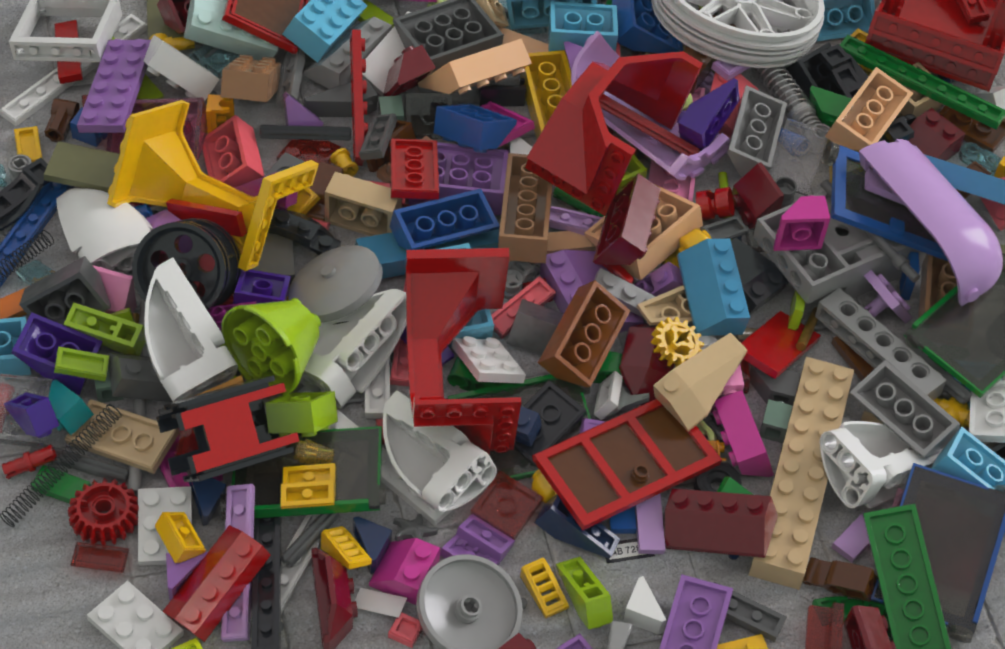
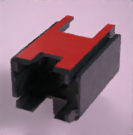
(227, 428)

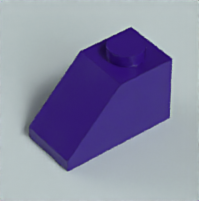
(33, 414)

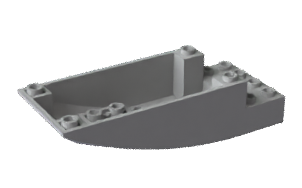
(837, 265)

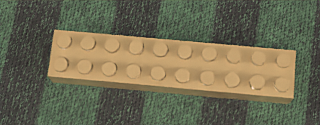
(800, 473)

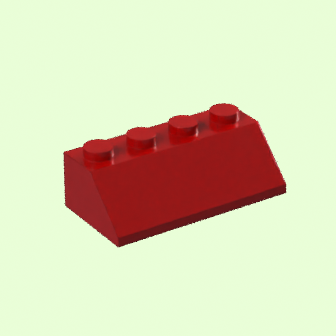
(217, 582)

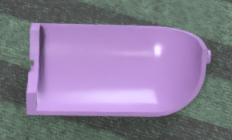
(677, 164)
(943, 212)

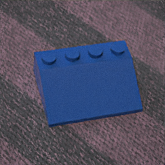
(642, 30)

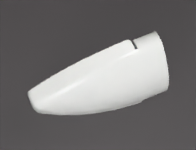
(100, 231)
(183, 336)
(355, 351)
(434, 460)
(867, 462)

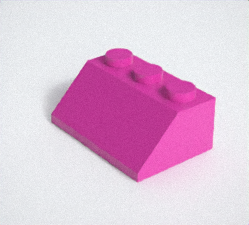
(742, 435)

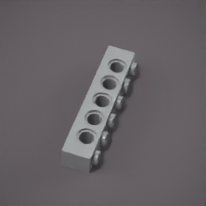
(875, 342)

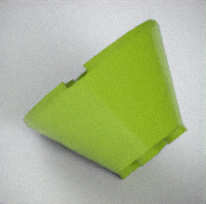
(272, 340)

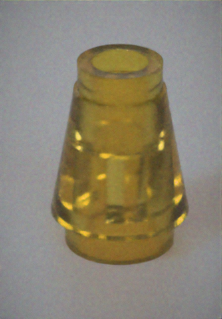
(313, 453)

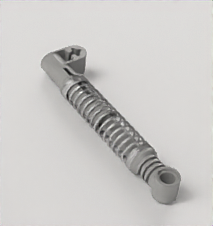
(799, 111)

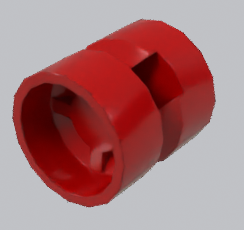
(716, 203)

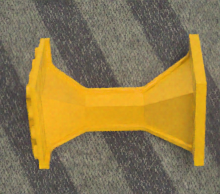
(160, 166)

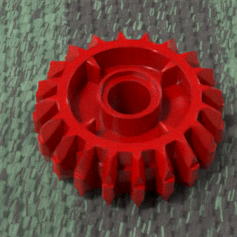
(108, 526)

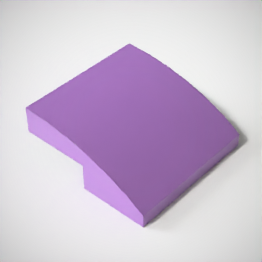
(478, 539)

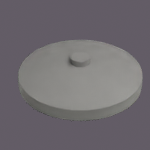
(337, 282)
(468, 604)

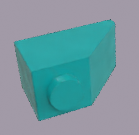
(68, 408)

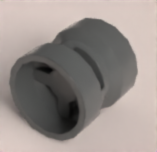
(788, 187)

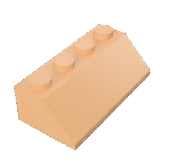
(869, 112)

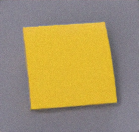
(308, 486)

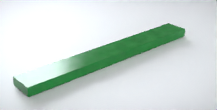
(924, 83)

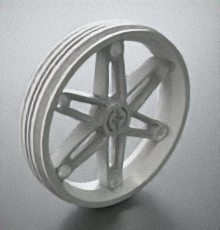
(753, 39)

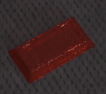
(100, 557)

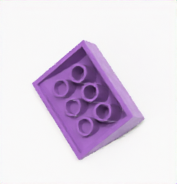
(467, 170)
(568, 271)

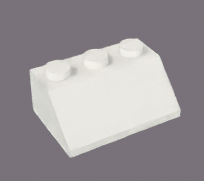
(179, 69)

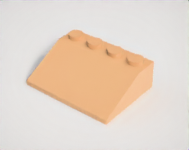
(479, 69)
(673, 220)

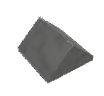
(533, 327)

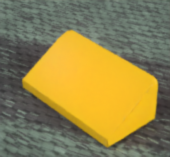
(179, 536)

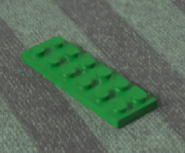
(906, 578)

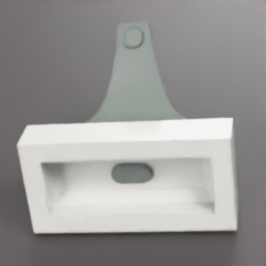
(613, 398)

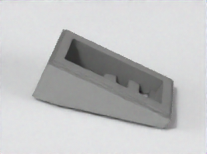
(618, 635)

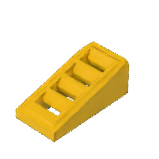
(344, 548)
(537, 572)

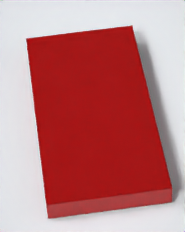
(414, 169)
(774, 345)

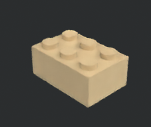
(359, 205)

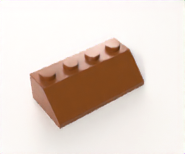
(584, 335)

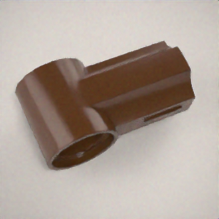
(61, 115)

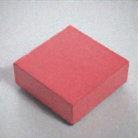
(405, 630)

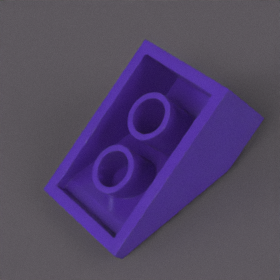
(708, 114)
(39, 346)

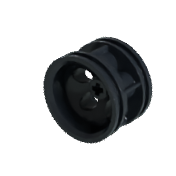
(206, 239)

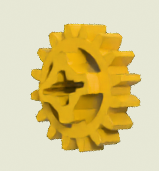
(671, 332)

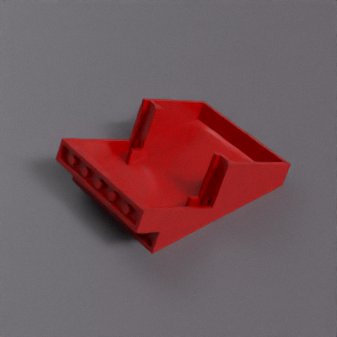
(941, 38)

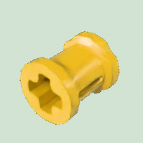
(342, 159)

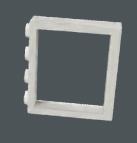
(65, 48)

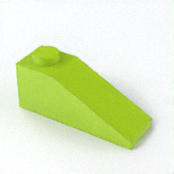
(114, 331)
(586, 593)

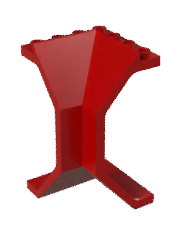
(575, 143)
(441, 298)

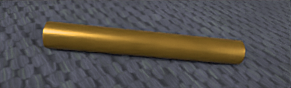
(807, 331)

